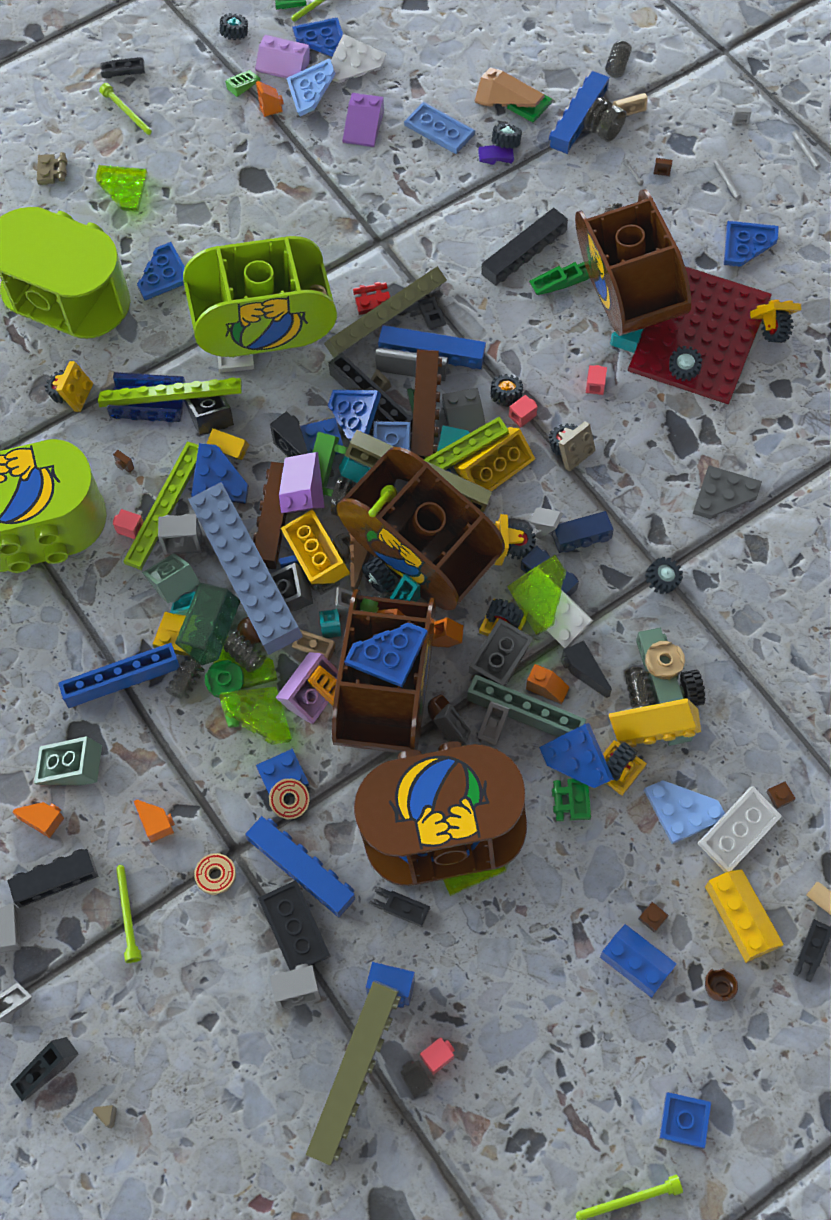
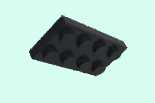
(294, 926)

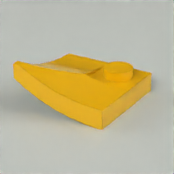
(169, 631)

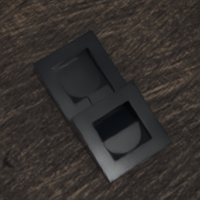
(431, 313)

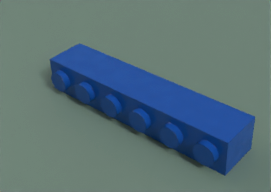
(573, 118)
(458, 350)
(119, 675)
(300, 866)

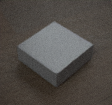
(741, 116)

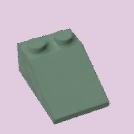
(172, 578)
(68, 762)

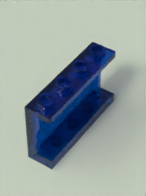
(154, 411)

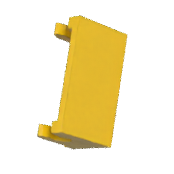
(228, 444)

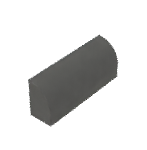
(402, 362)

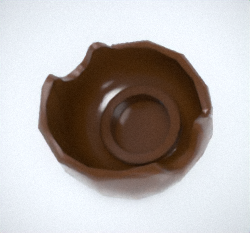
(247, 629)
(436, 704)
(721, 985)

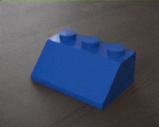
(637, 960)

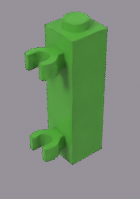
(327, 446)

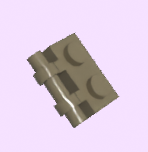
(46, 168)

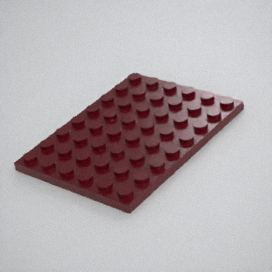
(716, 327)

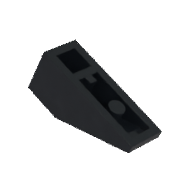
(585, 668)
(44, 1067)

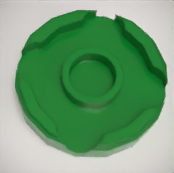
(224, 677)

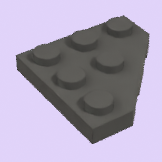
(724, 492)

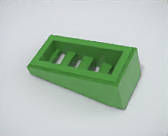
(236, 87)

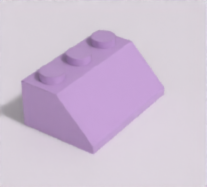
(281, 57)
(300, 695)

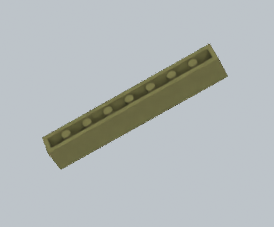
(385, 312)
(369, 450)
(352, 1073)

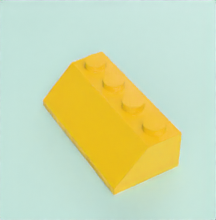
(497, 461)
(315, 549)
(656, 722)
(743, 914)

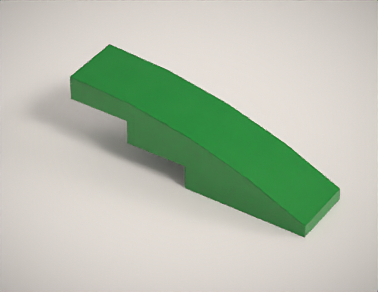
(559, 278)

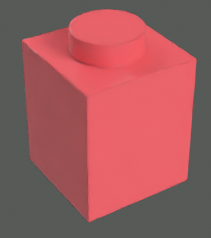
(596, 379)
(523, 411)
(127, 523)
(437, 1055)

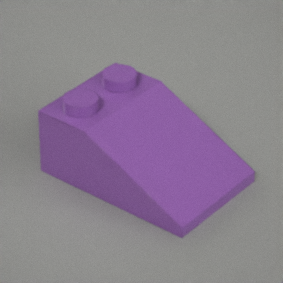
(363, 119)
(301, 484)

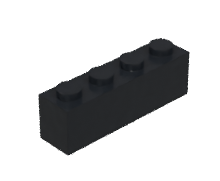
(52, 877)

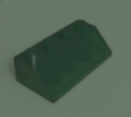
(207, 623)

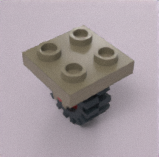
(572, 443)

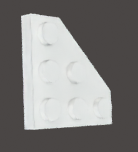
(355, 59)

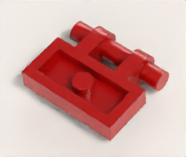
(369, 302)

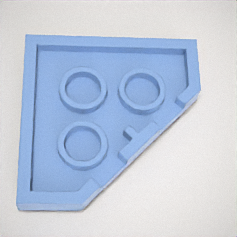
(310, 85)
(682, 810)

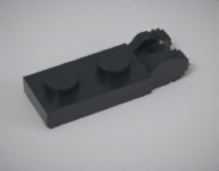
(122, 67)
(401, 906)
(813, 948)

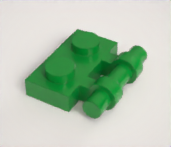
(578, 800)

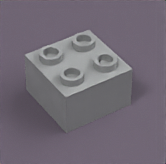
(180, 534)
(295, 986)

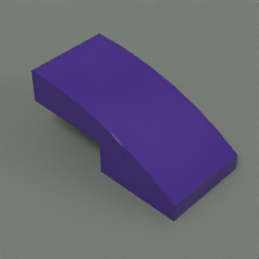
(494, 153)

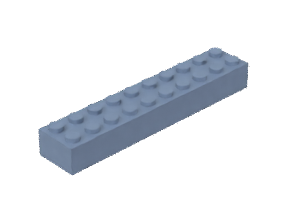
(245, 569)

